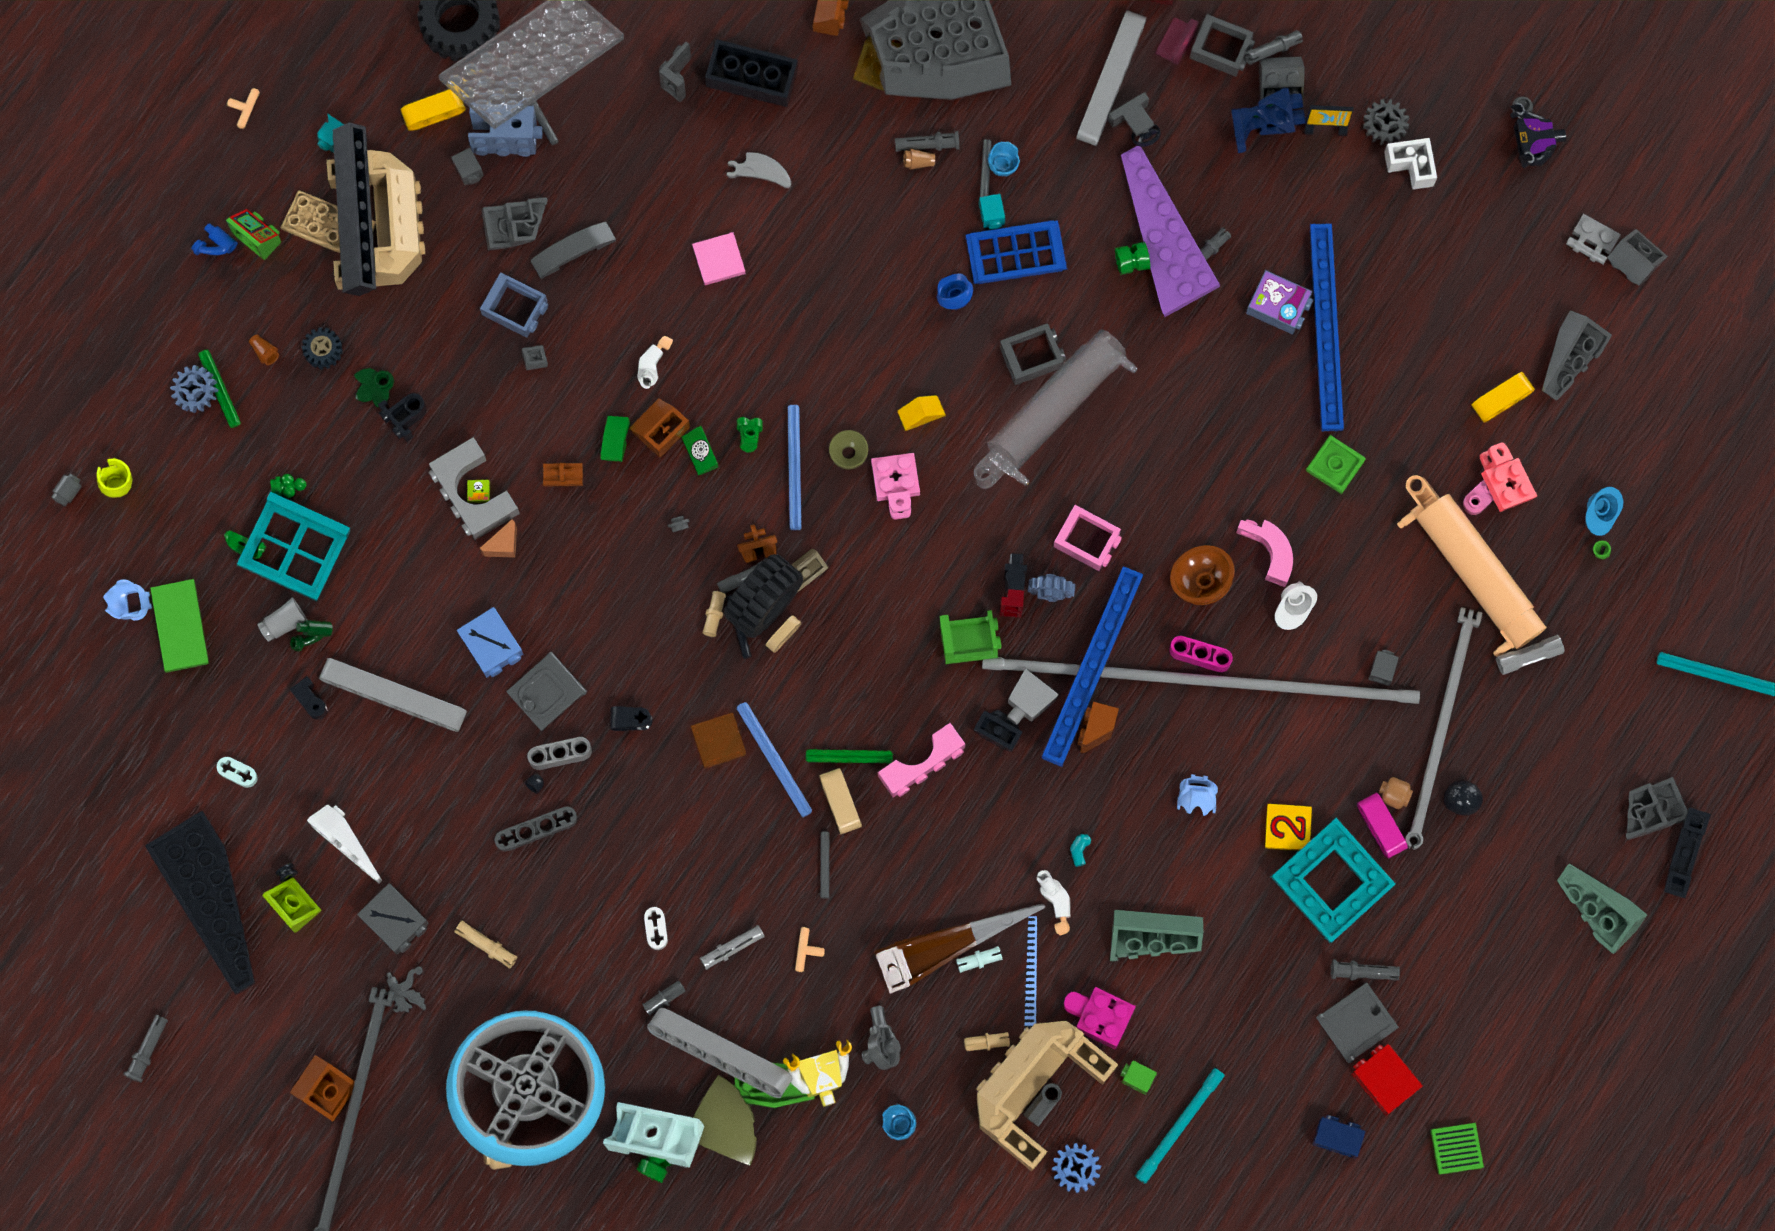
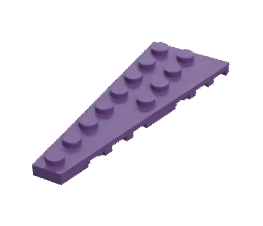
(1175, 259)

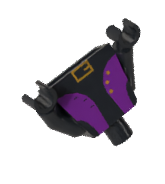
(1534, 136)

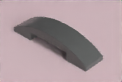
(571, 248)

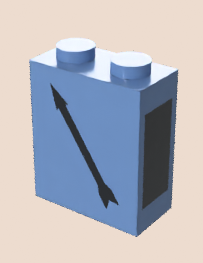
(490, 643)

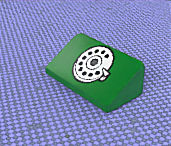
(700, 451)

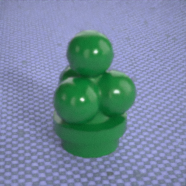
(286, 485)

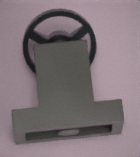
(1137, 119)

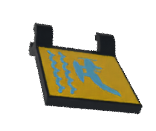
(1328, 116)

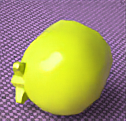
(114, 480)

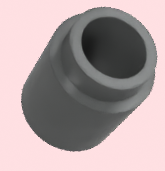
(66, 489)

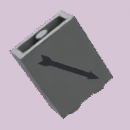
(393, 919)

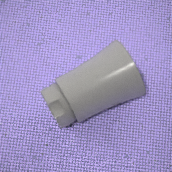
(282, 620)

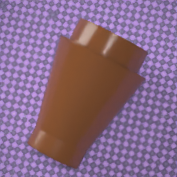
(264, 350)

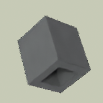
(467, 167)
(1383, 667)

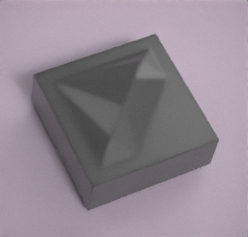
(534, 357)

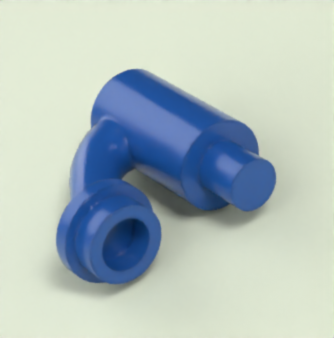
(225, 243)

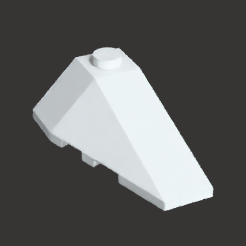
(334, 828)

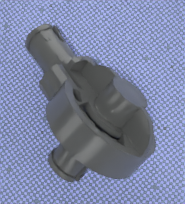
(882, 1043)

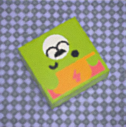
(478, 491)

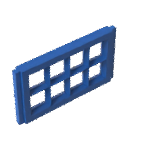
(1055, 245)

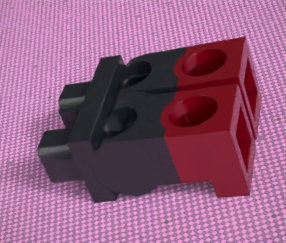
(1014, 579)

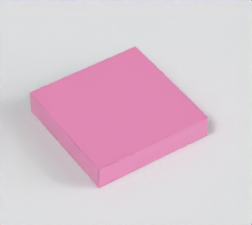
(718, 258)

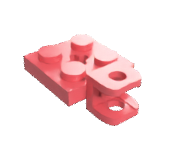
(1500, 472)

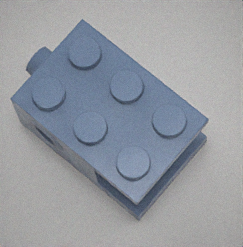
(513, 137)

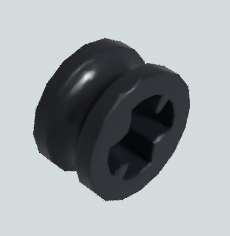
(286, 872)

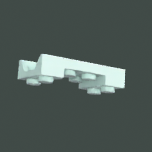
(675, 1137)

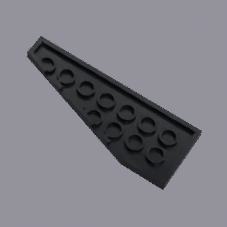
(202, 881)

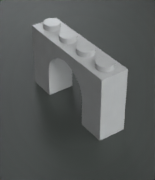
(477, 518)

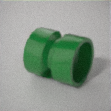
(1132, 258)
(653, 1168)

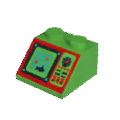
(254, 233)

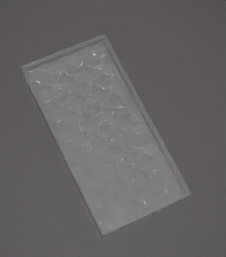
(530, 58)

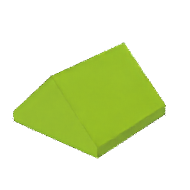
(292, 904)

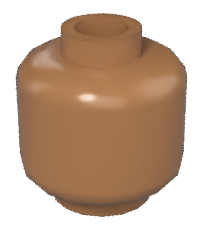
(1395, 793)

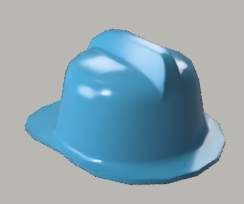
(1603, 510)

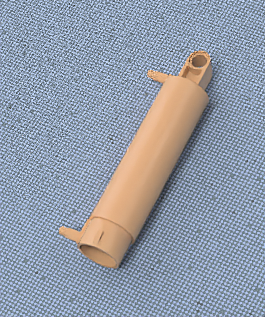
(1475, 565)

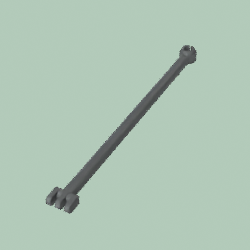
(354, 1105)

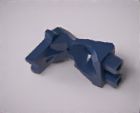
(1278, 113)

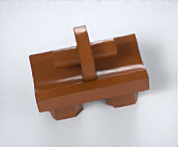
(563, 474)
(766, 543)

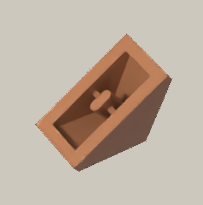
(502, 543)

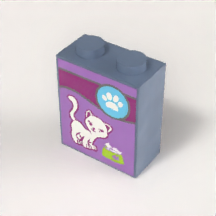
(1280, 302)

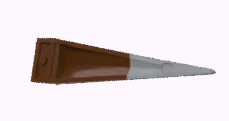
(918, 956)

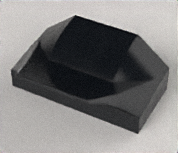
(998, 730)

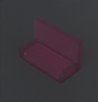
(1177, 40)

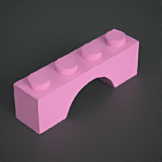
(898, 776)

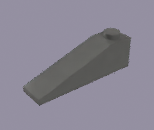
(1575, 347)

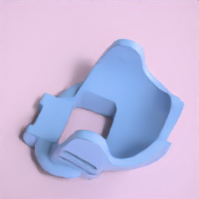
(118, 603)
(1193, 796)

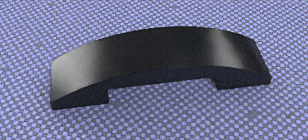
(1685, 852)

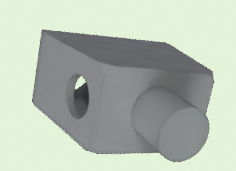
(1030, 698)

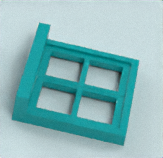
(306, 519)

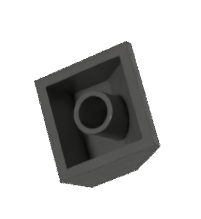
(1636, 257)

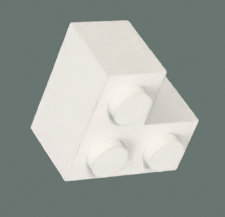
(1415, 157)

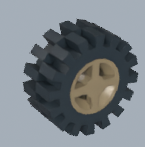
(320, 341)

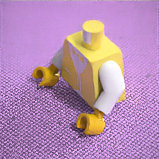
(820, 1073)

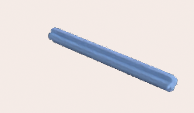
(794, 467)
(774, 759)

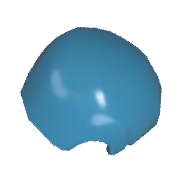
(1003, 159)
(898, 1122)

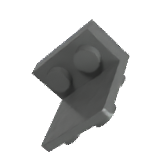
(670, 75)

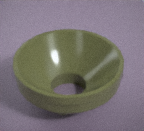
(852, 440)

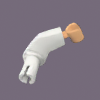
(647, 364)
(1057, 895)

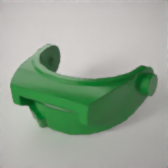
(233, 541)

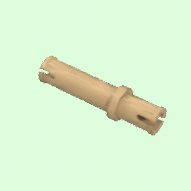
(494, 949)

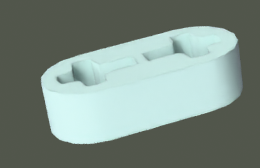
(234, 776)

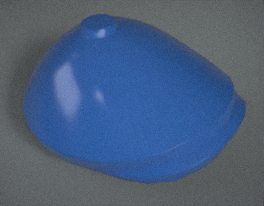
(954, 292)

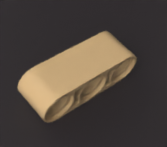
(840, 801)

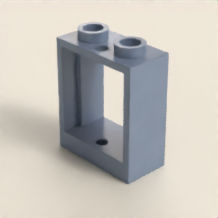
(495, 295)

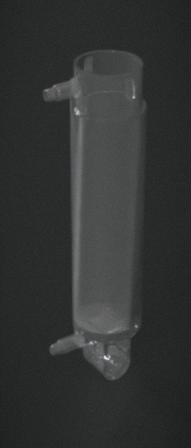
(1051, 408)

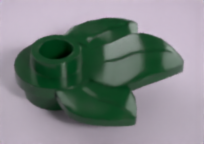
(371, 387)

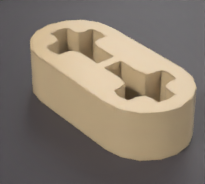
(783, 634)

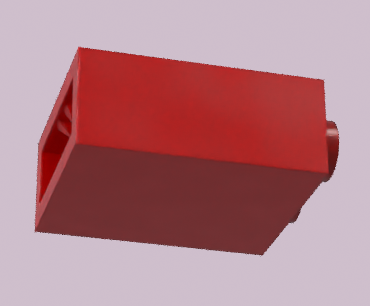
(1386, 1079)

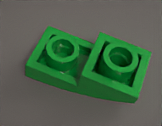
(615, 438)

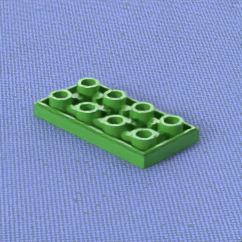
(179, 625)

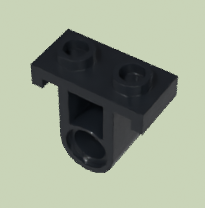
(401, 416)

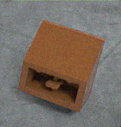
(830, 16)
(660, 427)
(1100, 726)

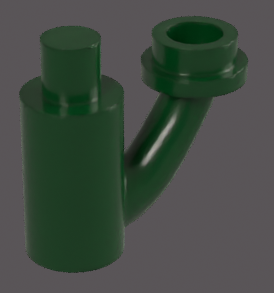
(314, 630)

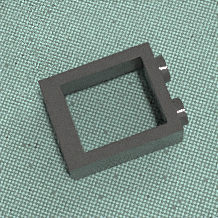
(1216, 61)
(1011, 361)

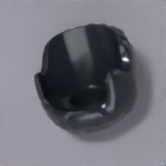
(1463, 798)

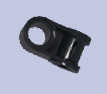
(625, 718)

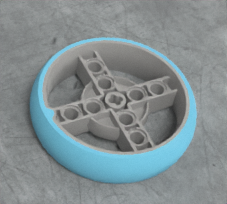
(556, 1034)

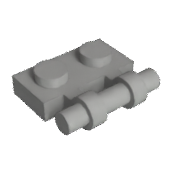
(1596, 235)

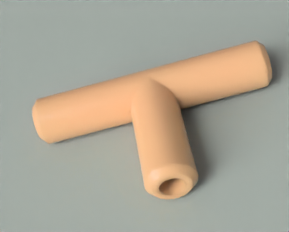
(246, 108)
(804, 950)

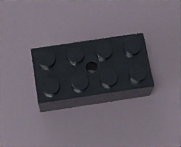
(771, 78)

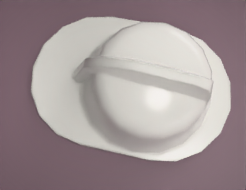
(1295, 605)

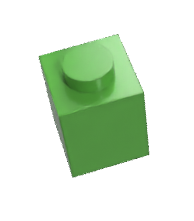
(1138, 1077)

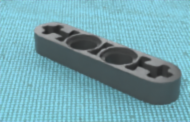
(537, 832)

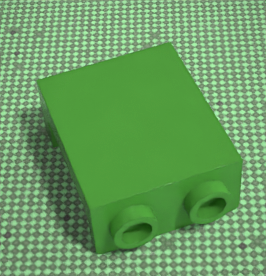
(969, 638)

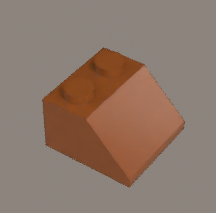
(323, 1088)

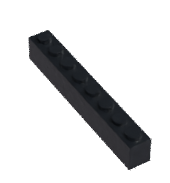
(354, 209)

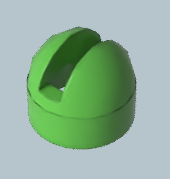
(1597, 549)

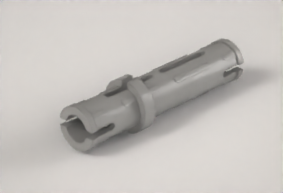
(732, 947)

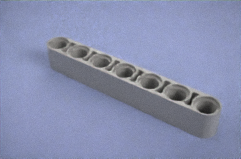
(1111, 78)
(392, 694)
(720, 1052)

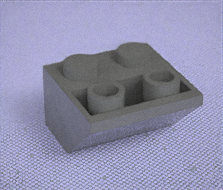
(1280, 74)

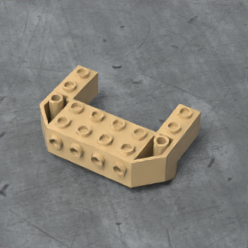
(396, 218)
(1024, 1075)

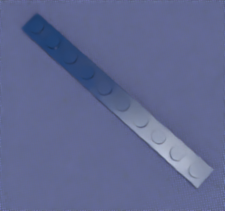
(1326, 327)
(1092, 666)

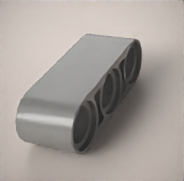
(570, 756)

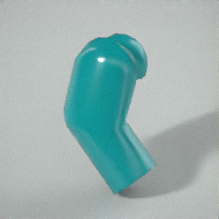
(1077, 848)

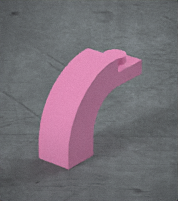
(1277, 546)

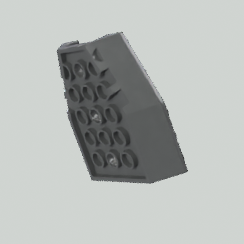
(945, 67)

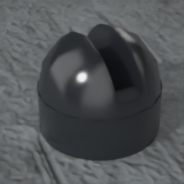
(535, 783)

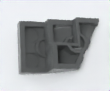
(512, 223)
(1654, 808)

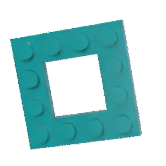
(1374, 880)

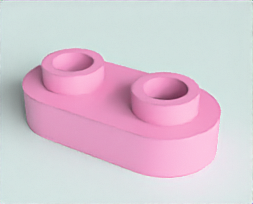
(1483, 497)

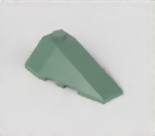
(1605, 910)

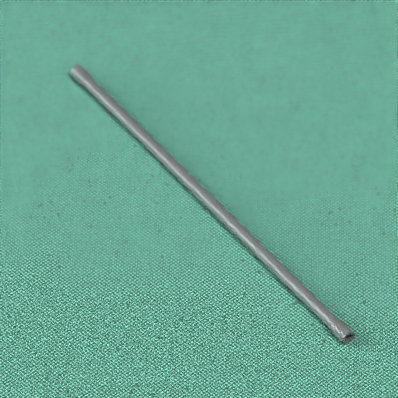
(1401, 695)

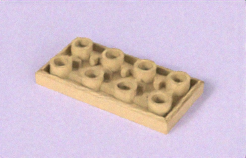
(314, 221)

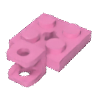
(900, 491)

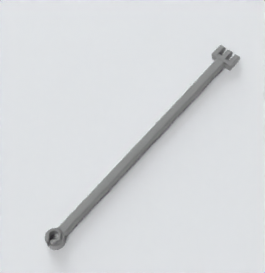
(1442, 725)

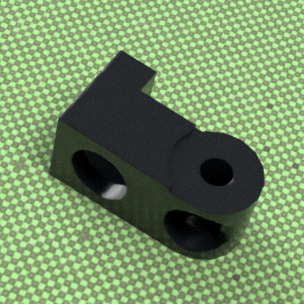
(314, 706)

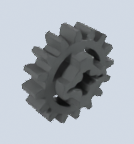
(1377, 121)

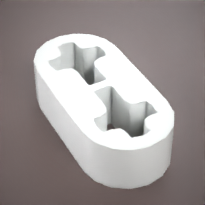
(650, 928)

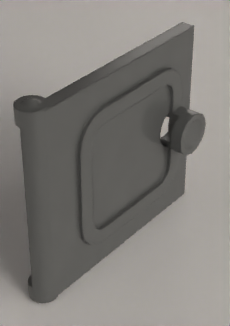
(548, 689)
(1357, 1022)

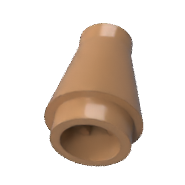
(917, 159)

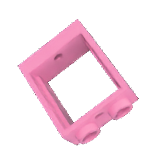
(1061, 544)

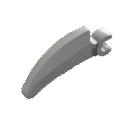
(761, 167)

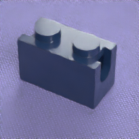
(1339, 1137)

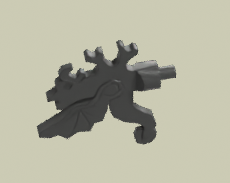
(401, 993)

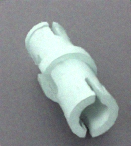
(979, 959)

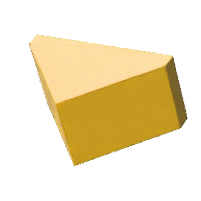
(921, 411)

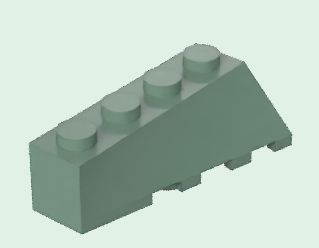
(1154, 934)

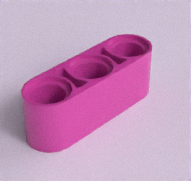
(1211, 651)
(1382, 825)

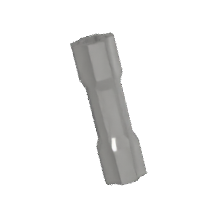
(1543, 650)

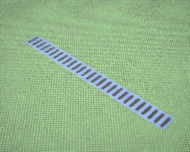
(1030, 998)

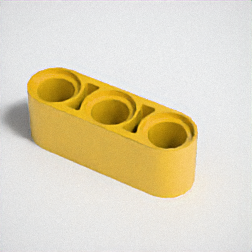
(432, 110)
(1503, 397)

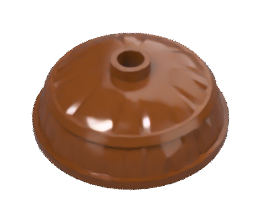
(1198, 568)

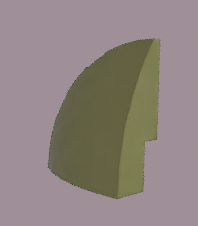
(727, 1122)

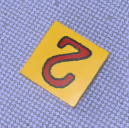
(1287, 827)

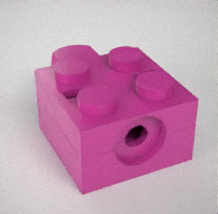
(1100, 1014)

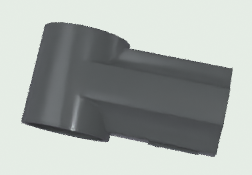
(1042, 1106)

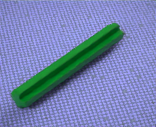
(222, 394)
(849, 756)

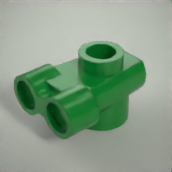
(749, 433)

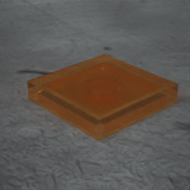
(718, 740)

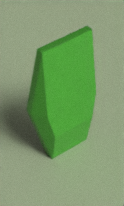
(756, 1097)

